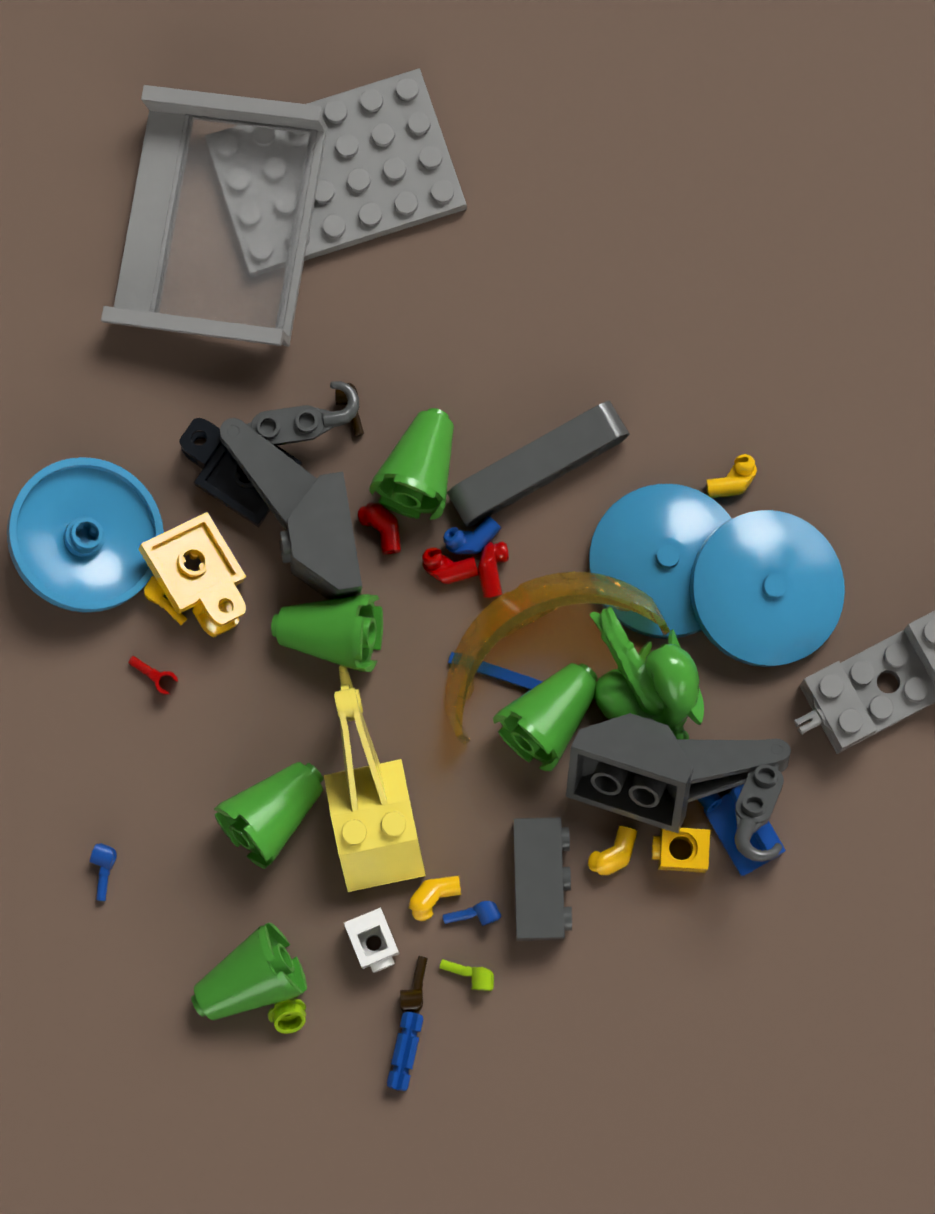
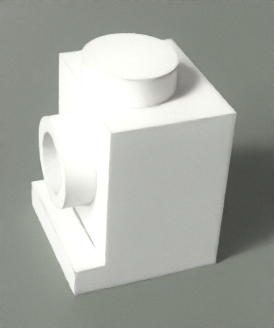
(370, 925)

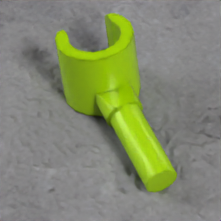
(481, 977)

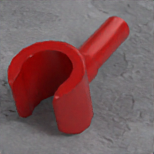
(152, 674)

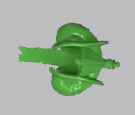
(648, 683)

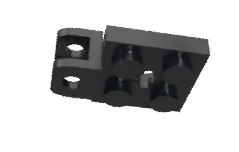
(220, 471)

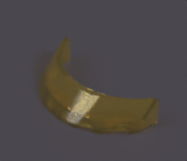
(523, 606)

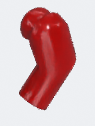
(385, 522)
(488, 568)
(445, 569)

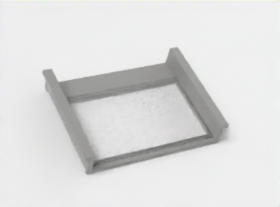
(220, 216)

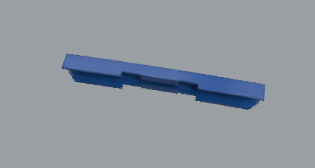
(505, 675)

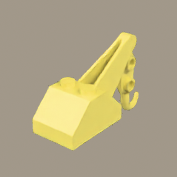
(370, 808)

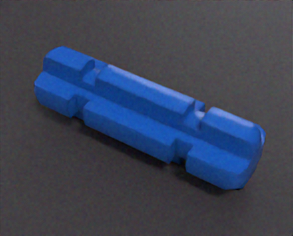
(405, 1051)

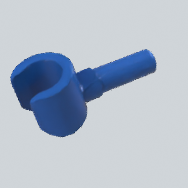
(105, 857)
(486, 911)

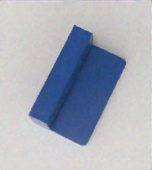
(724, 824)

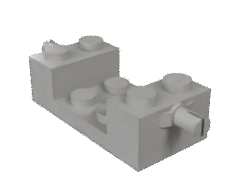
(847, 693)

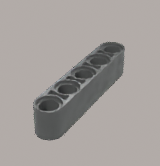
(538, 463)

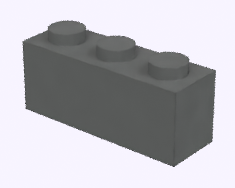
(541, 879)

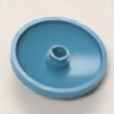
(80, 534)
(652, 545)
(767, 588)

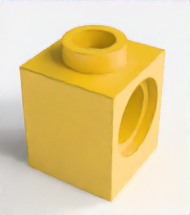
(697, 839)

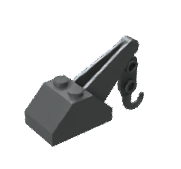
(309, 508)
(651, 776)

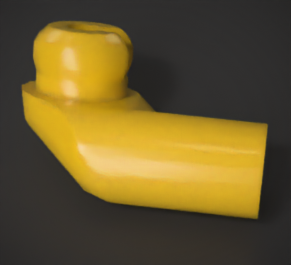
(429, 893)

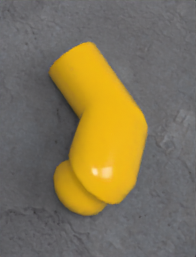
(737, 479)
(615, 856)

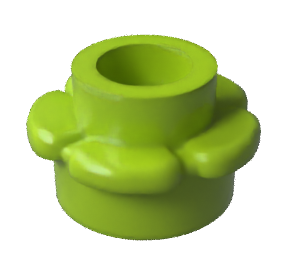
(288, 1015)

